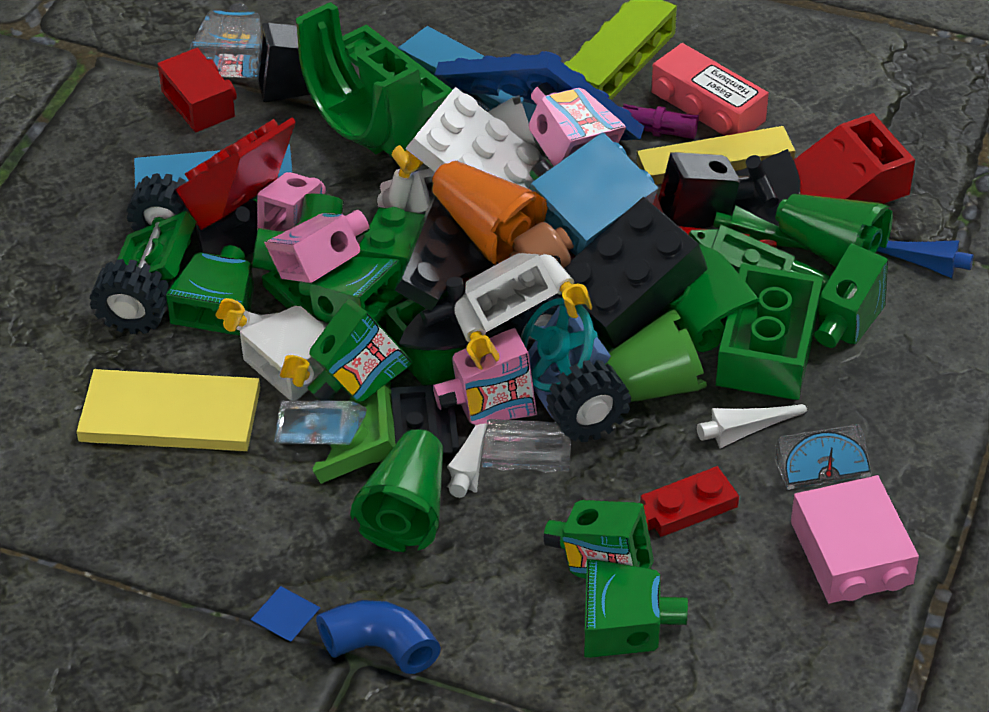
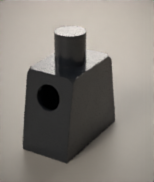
(279, 63)
(700, 187)

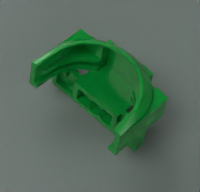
(387, 100)

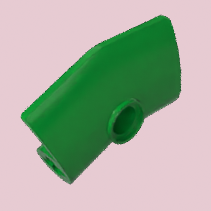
(710, 299)

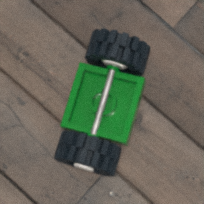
(136, 286)

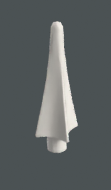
(734, 424)
(466, 463)

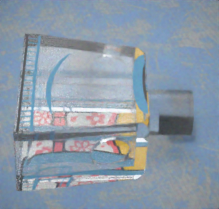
(231, 40)

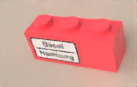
(709, 90)

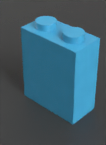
(592, 190)

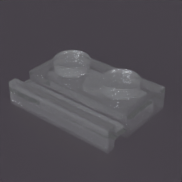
(526, 446)

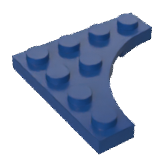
(520, 77)

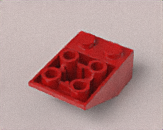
(857, 163)
(236, 173)

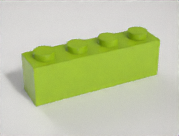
(625, 44)

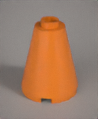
(487, 207)

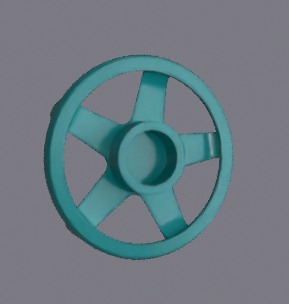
(556, 342)

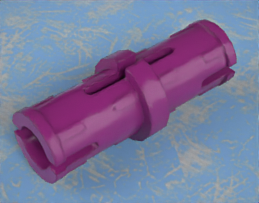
(665, 122)

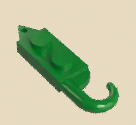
(747, 250)

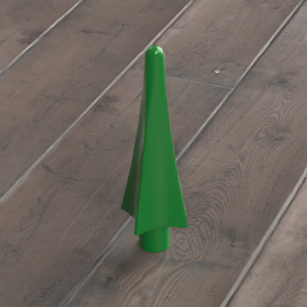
(758, 228)

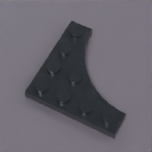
(436, 255)

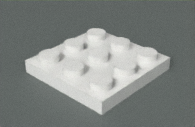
(472, 136)

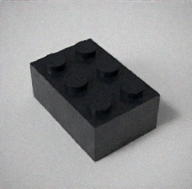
(635, 270)

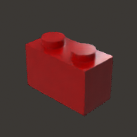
(197, 89)

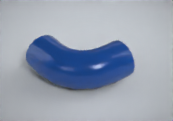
(380, 626)

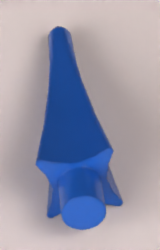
(936, 256)

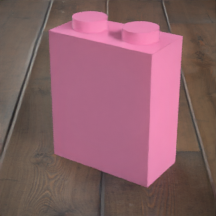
(854, 539)

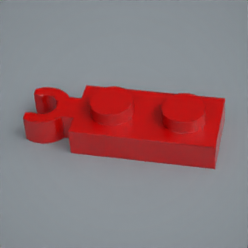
(689, 501)

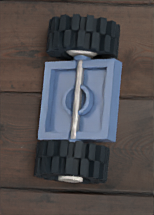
(589, 396)

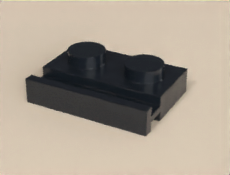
(417, 410)

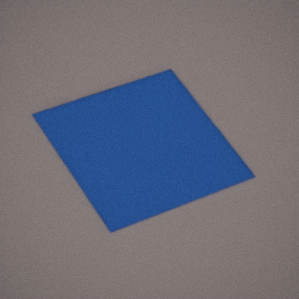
(285, 613)

